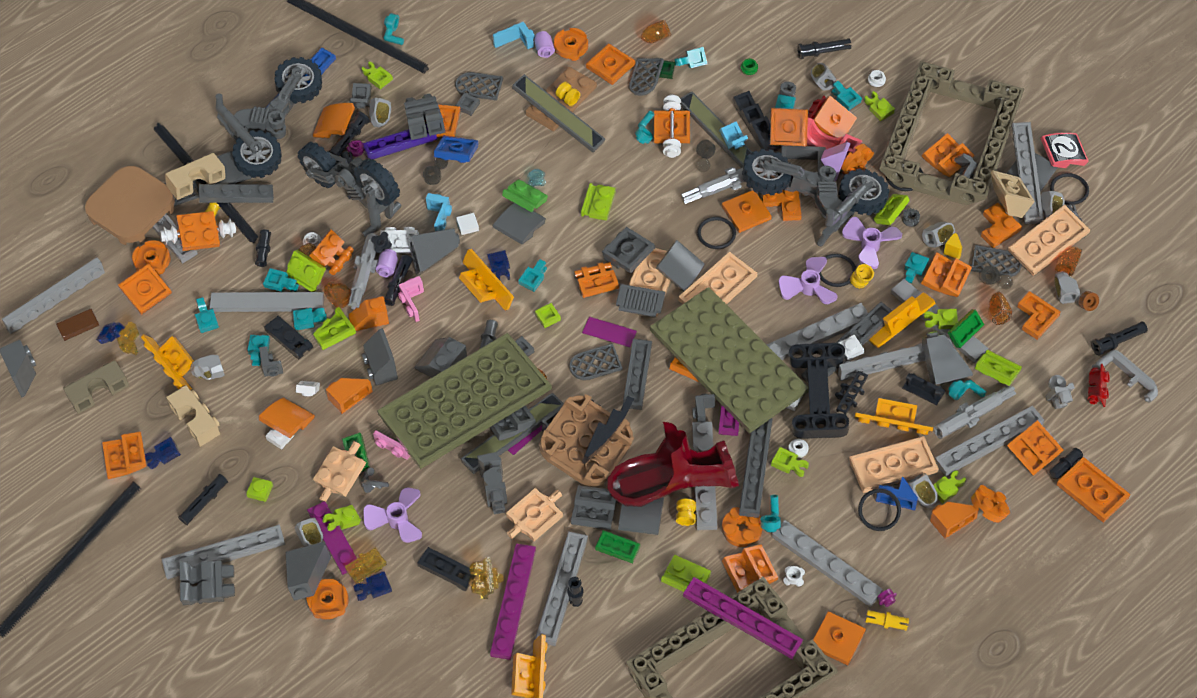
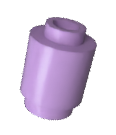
(544, 44)
(386, 263)

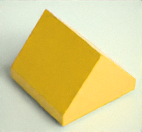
(953, 247)

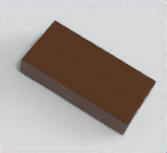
(77, 324)

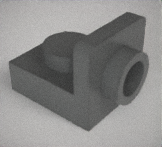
(269, 366)

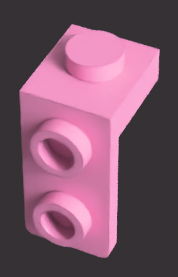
(410, 289)
(385, 442)

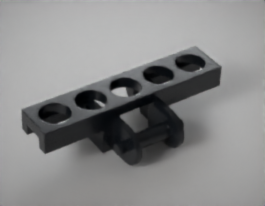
(850, 388)

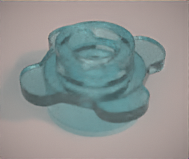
(536, 178)

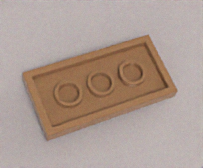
(577, 81)

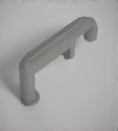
(1132, 371)

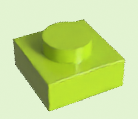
(547, 315)
(259, 489)

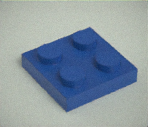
(456, 149)

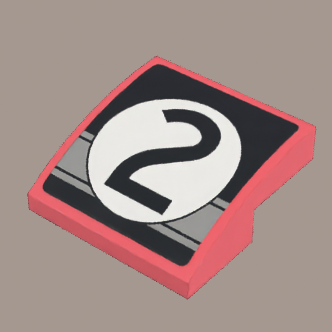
(1064, 149)

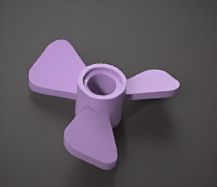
(856, 231)
(792, 286)
(376, 516)

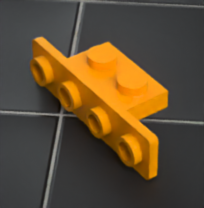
(483, 282)
(902, 317)
(172, 357)
(895, 413)
(529, 671)

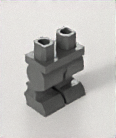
(421, 110)
(491, 471)
(211, 582)

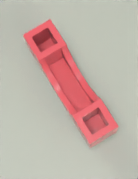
(817, 138)

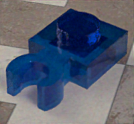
(499, 263)
(110, 332)
(164, 452)
(375, 585)

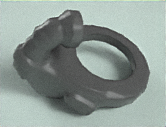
(369, 485)

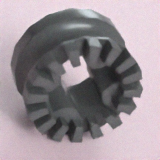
(790, 86)
(912, 213)

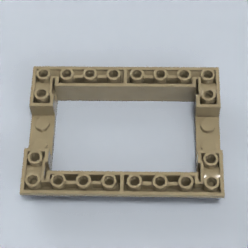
(940, 81)
(706, 628)

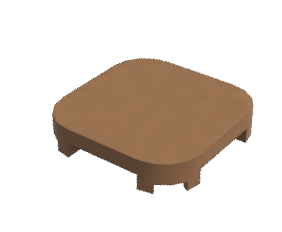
(129, 204)
(569, 437)

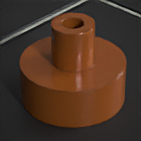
(1089, 301)

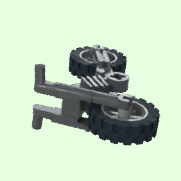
(263, 121)
(362, 179)
(818, 186)

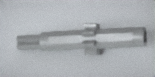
(730, 179)
(364, 265)
(970, 414)

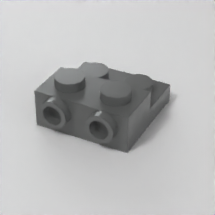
(627, 250)

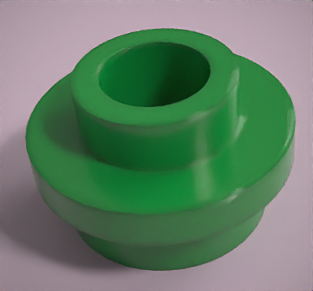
(749, 66)

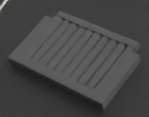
(640, 300)

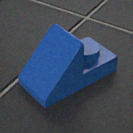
(904, 494)

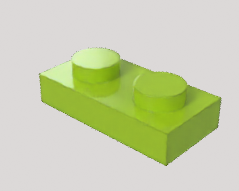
(891, 209)

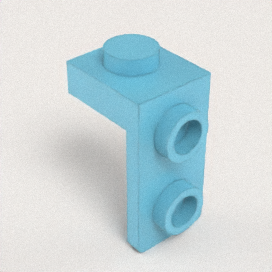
(512, 33)
(442, 205)

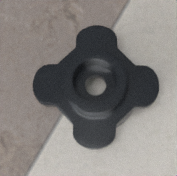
(386, 242)

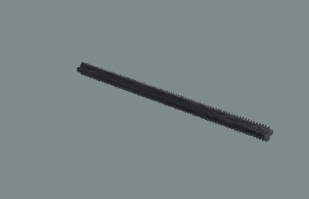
(360, 35)
(228, 208)
(68, 558)

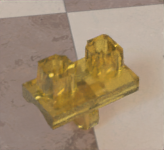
(365, 565)
(488, 577)

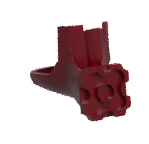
(670, 469)

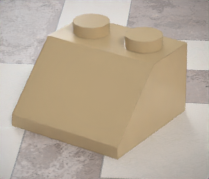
(1011, 193)

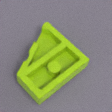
(334, 330)

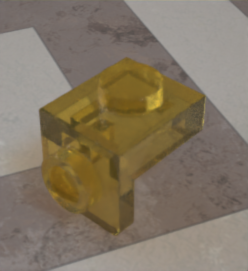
(127, 338)

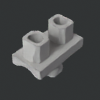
(1060, 393)

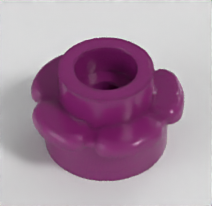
(356, 148)
(887, 597)

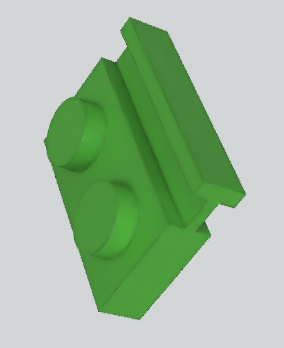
(525, 195)

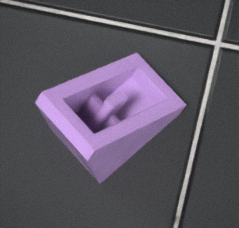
(835, 157)

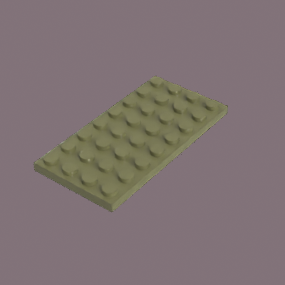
(729, 359)
(464, 400)

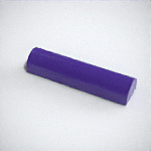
(394, 143)

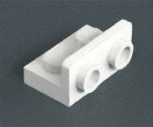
(400, 238)

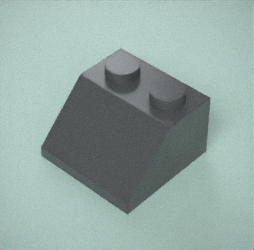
(440, 356)
(379, 358)
(19, 364)

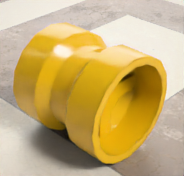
(567, 93)
(862, 276)
(686, 511)

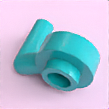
(391, 23)
(642, 134)
(958, 388)
(772, 522)

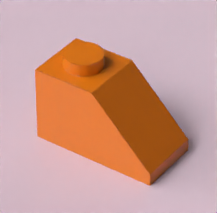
(369, 314)
(348, 392)
(952, 517)

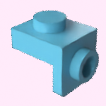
(733, 136)

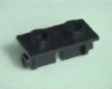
(923, 389)

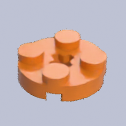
(574, 51)
(858, 159)
(155, 248)
(991, 503)
(734, 535)
(335, 607)

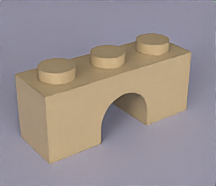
(206, 168)
(186, 403)

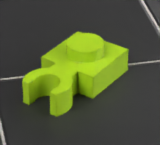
(378, 77)
(880, 108)
(944, 318)
(787, 461)
(947, 488)
(343, 517)

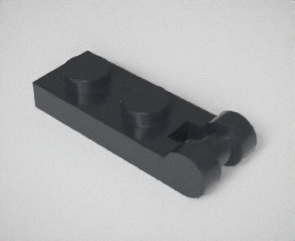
(288, 337)
(445, 568)

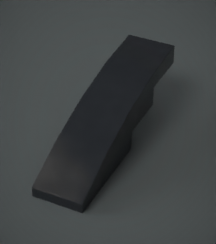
(755, 120)
(604, 433)

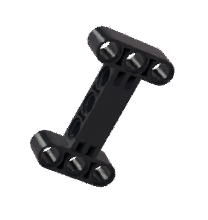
(818, 390)

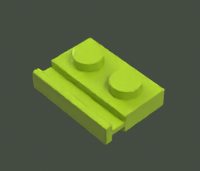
(598, 201)
(305, 270)
(998, 368)
(681, 572)

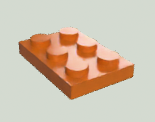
(1093, 489)

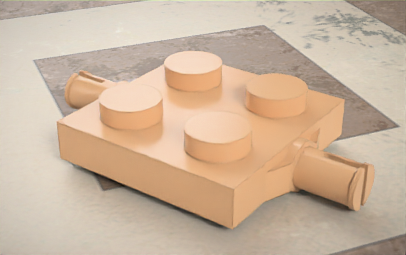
(339, 471)
(534, 514)

